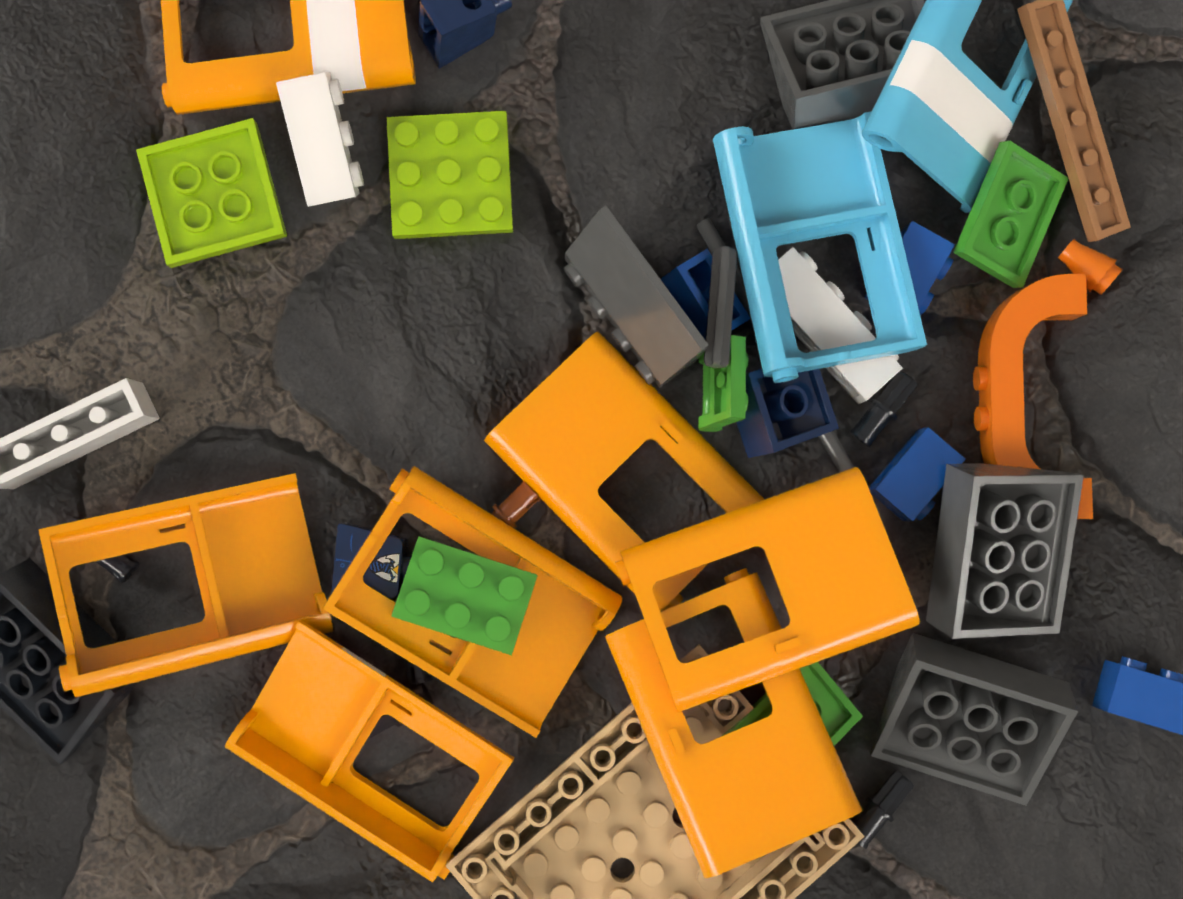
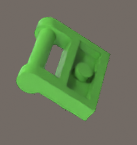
(725, 389)

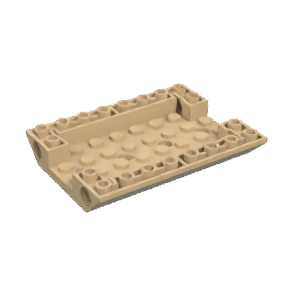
(616, 805)

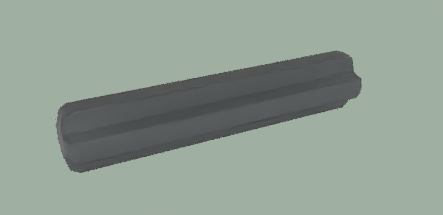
(720, 307)

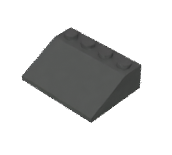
(836, 55)
(633, 300)
(1003, 550)
(973, 719)

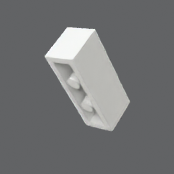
(320, 138)

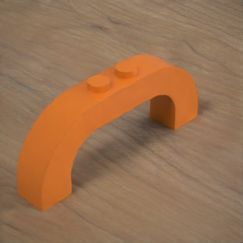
(1000, 369)

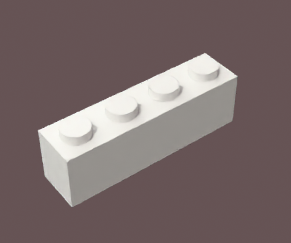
(826, 322)
(74, 432)

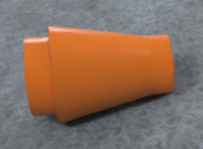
(1098, 267)

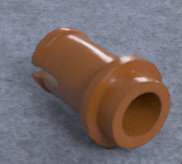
(516, 505)

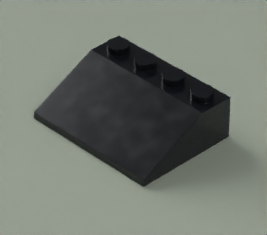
(31, 661)

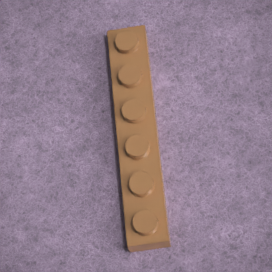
(1074, 118)

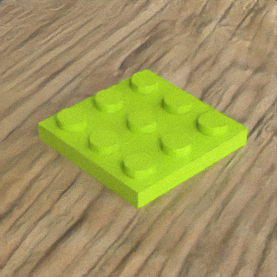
(449, 174)
(211, 193)

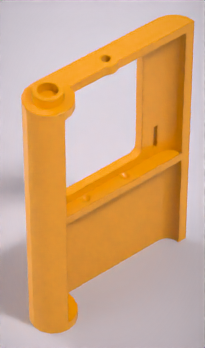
(586, 427)
(249, 567)
(829, 569)
(757, 782)

